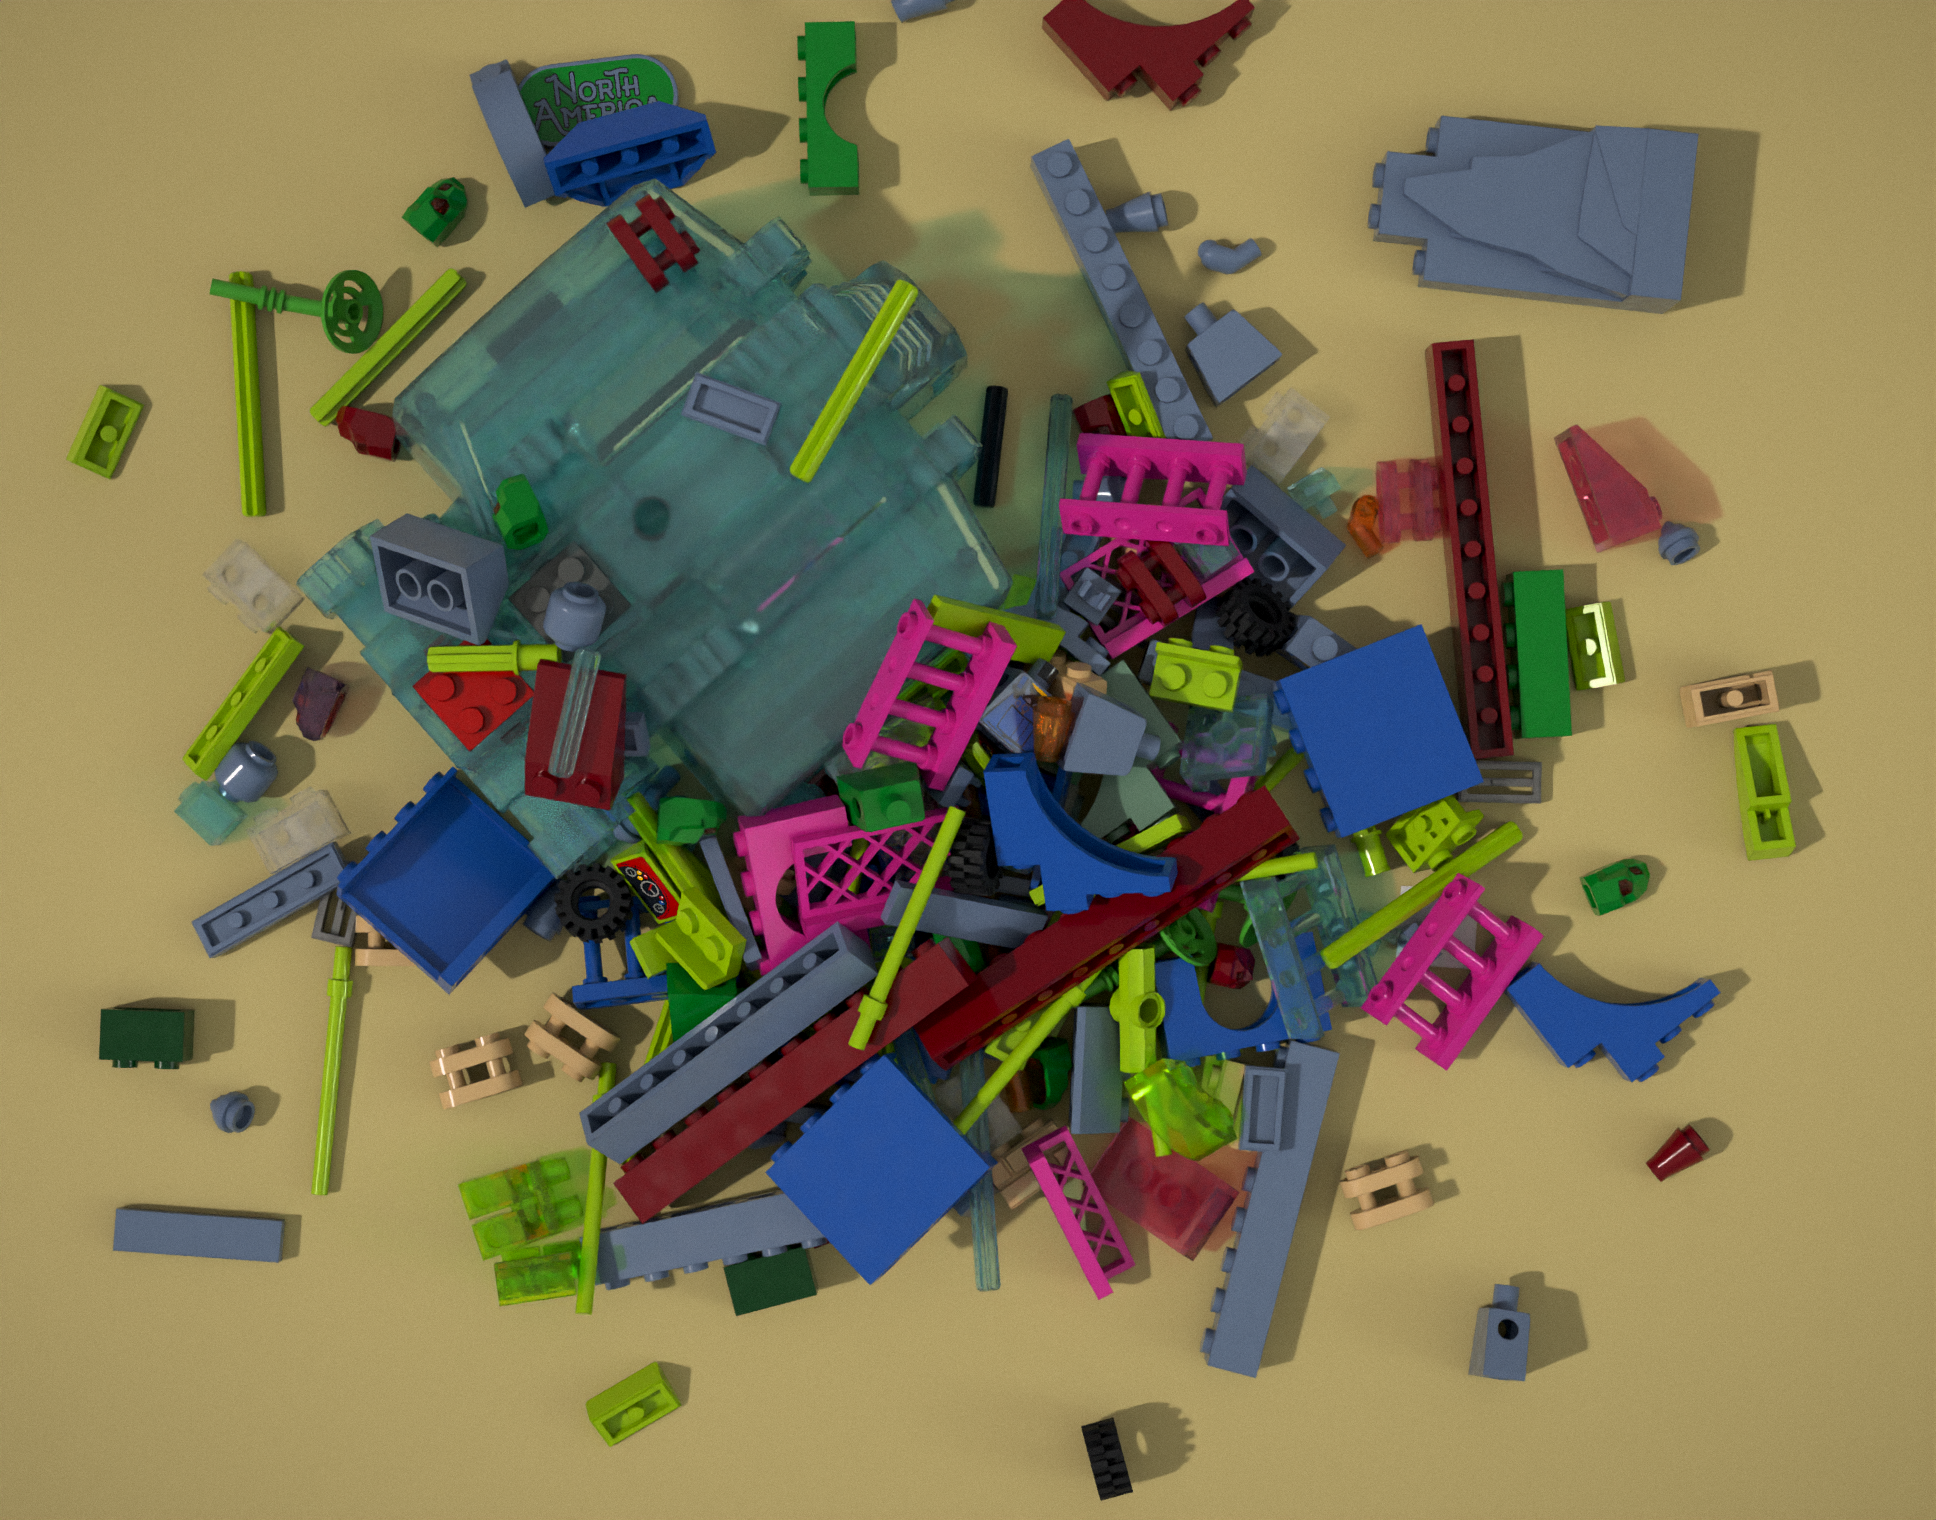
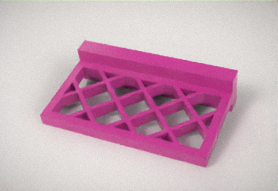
(1137, 627)
(861, 909)

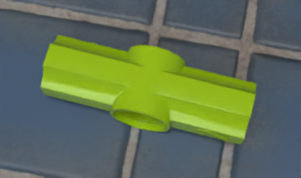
(1137, 1008)

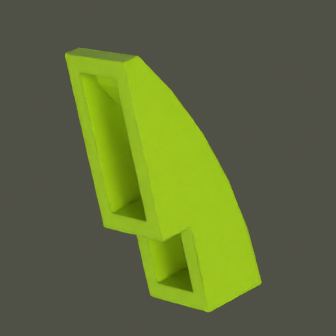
(1763, 793)

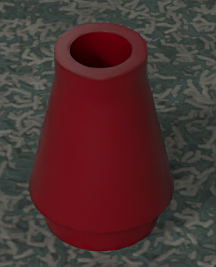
(1678, 1153)

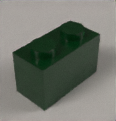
(146, 1035)
(771, 1280)

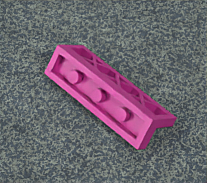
(1068, 1220)

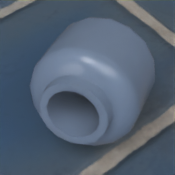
(574, 616)
(246, 772)

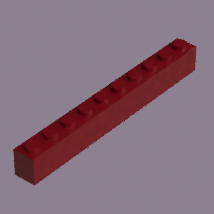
(1469, 548)
(1086, 942)
(789, 1083)

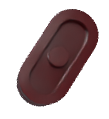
(655, 216)
(1156, 603)

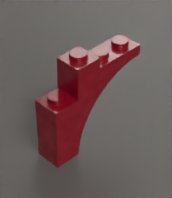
(1163, 56)

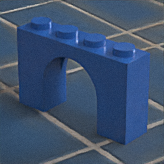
(1190, 1031)

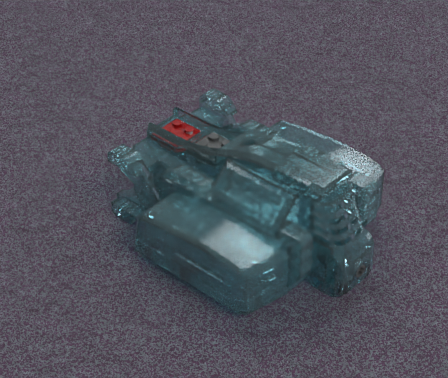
(725, 580)

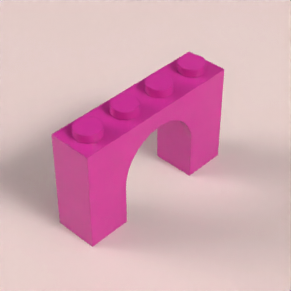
(768, 854)

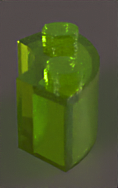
(1180, 1109)

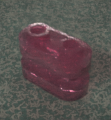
(1423, 518)

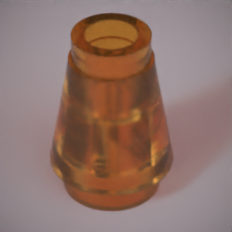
(1051, 726)

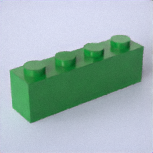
(1537, 653)

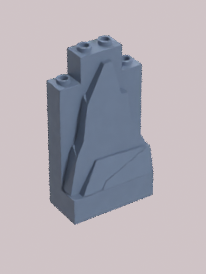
(1543, 212)

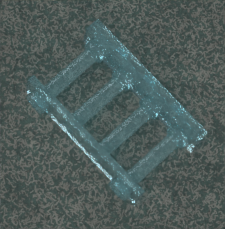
(1334, 916)

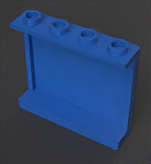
(1377, 732)
(445, 881)
(878, 1167)

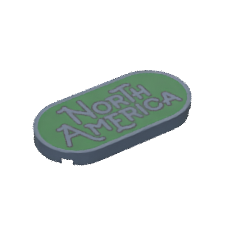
(588, 89)

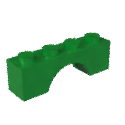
(829, 58)

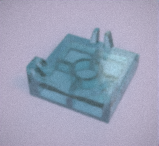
(1228, 743)

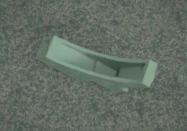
(1139, 795)

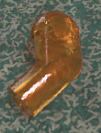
(1361, 525)

